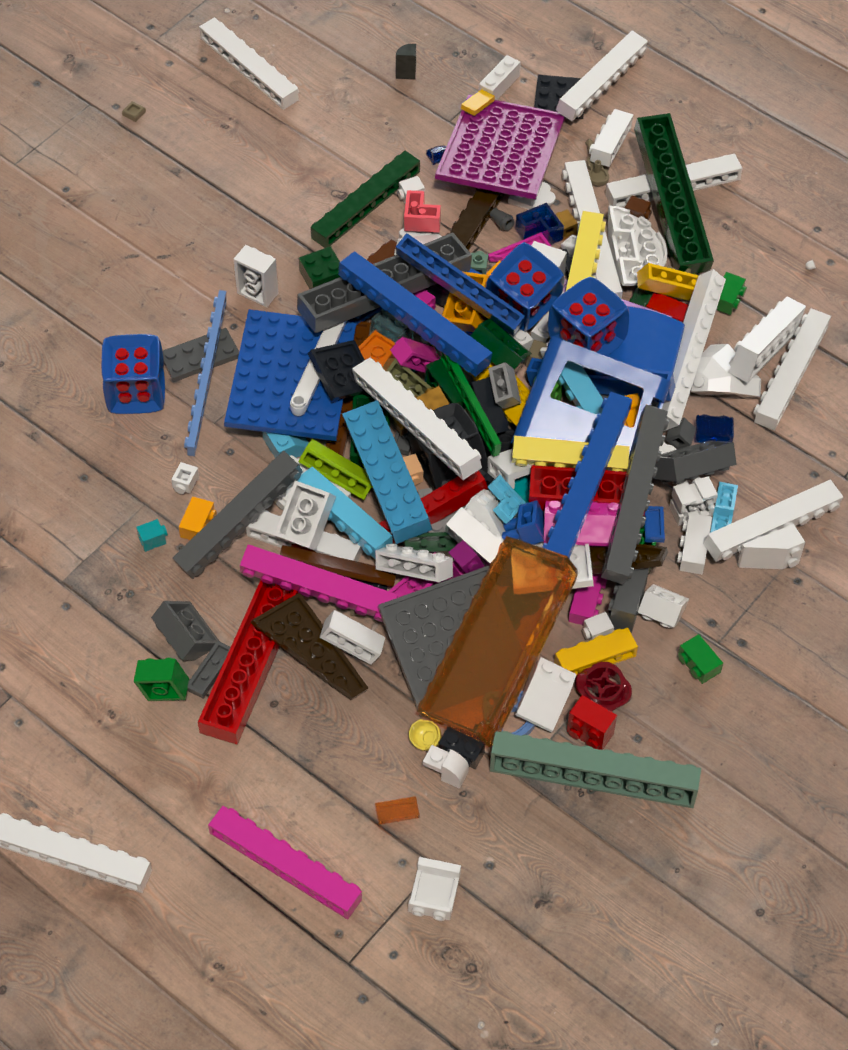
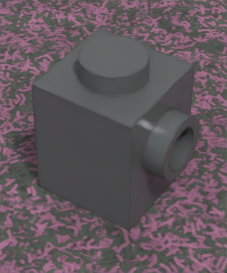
(681, 435)

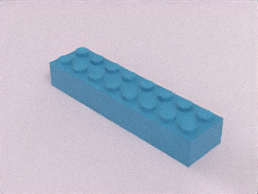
(387, 472)

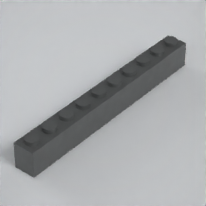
(635, 494)

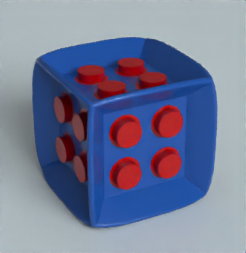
(527, 283)
(589, 317)
(133, 373)

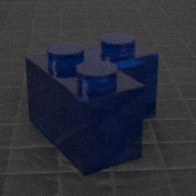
(540, 220)

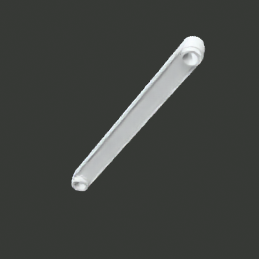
(310, 378)

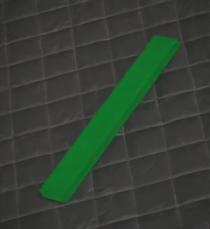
(471, 403)

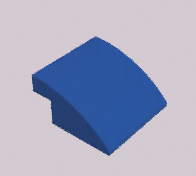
(650, 341)

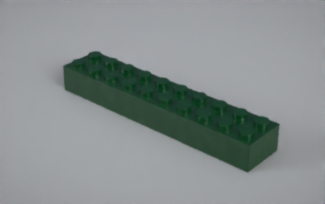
(673, 193)

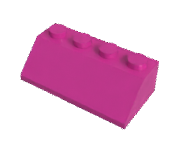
(596, 528)

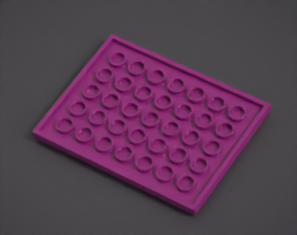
(501, 148)

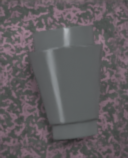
(503, 220)

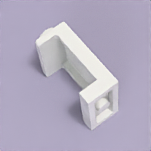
(509, 471)
(434, 889)

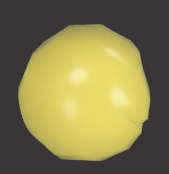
(424, 734)

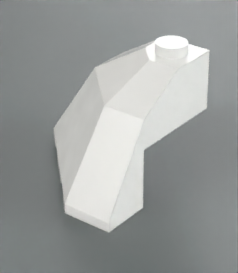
(714, 375)

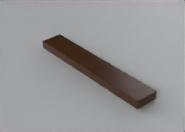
(340, 565)

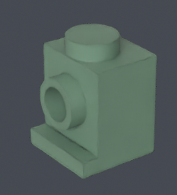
(479, 261)

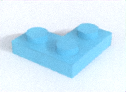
(509, 499)

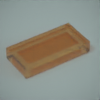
(397, 810)

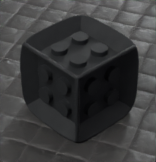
(434, 469)

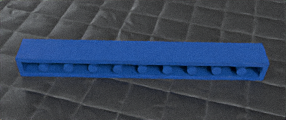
(415, 313)
(589, 474)

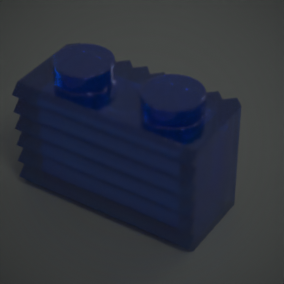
(714, 428)

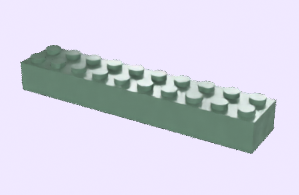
(595, 769)

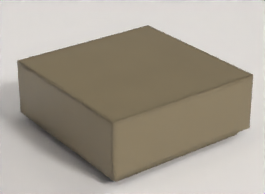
(133, 111)

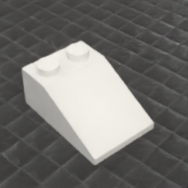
(482, 506)
(773, 550)
(545, 694)

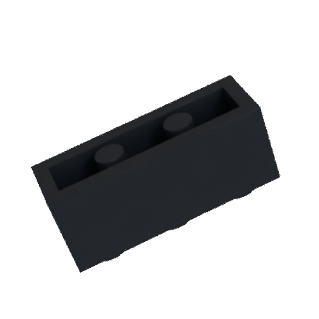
(494, 412)

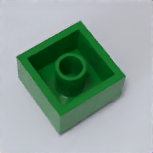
(161, 679)

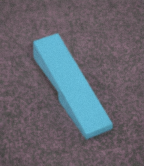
(724, 506)

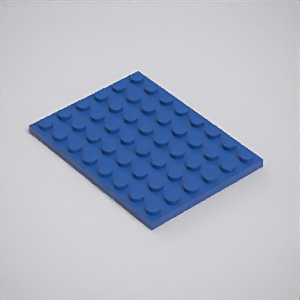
(268, 373)

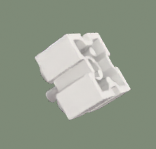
(693, 498)

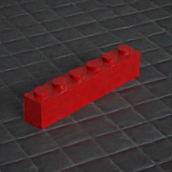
(449, 498)

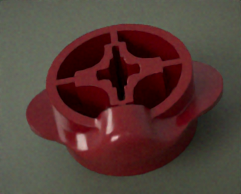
(589, 680)

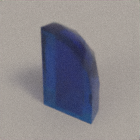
(435, 154)

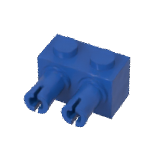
(528, 524)

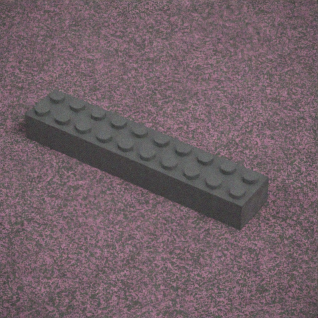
(341, 301)

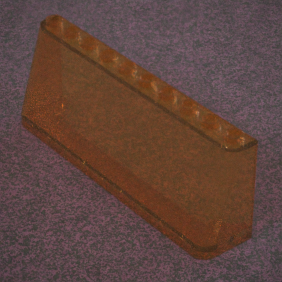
(499, 640)

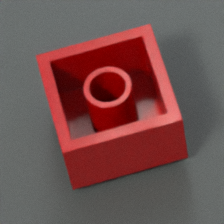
(591, 723)

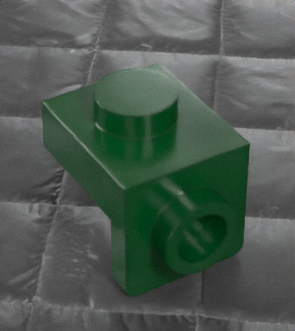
(641, 296)

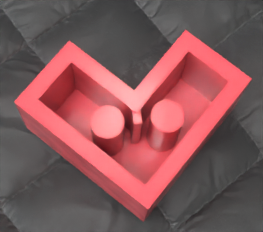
(419, 215)

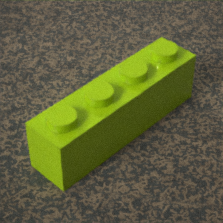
(336, 468)

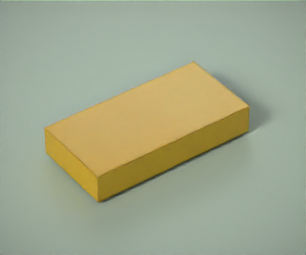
(477, 102)

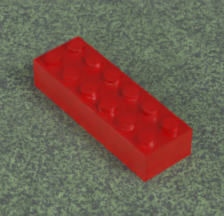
(552, 483)

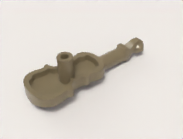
(597, 173)

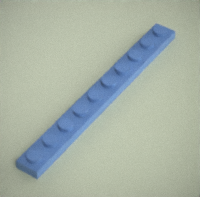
(207, 364)

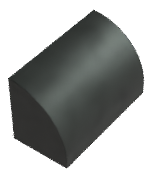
(406, 62)

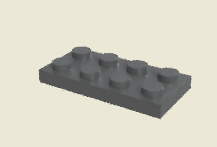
(186, 358)

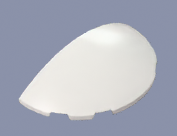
(633, 244)

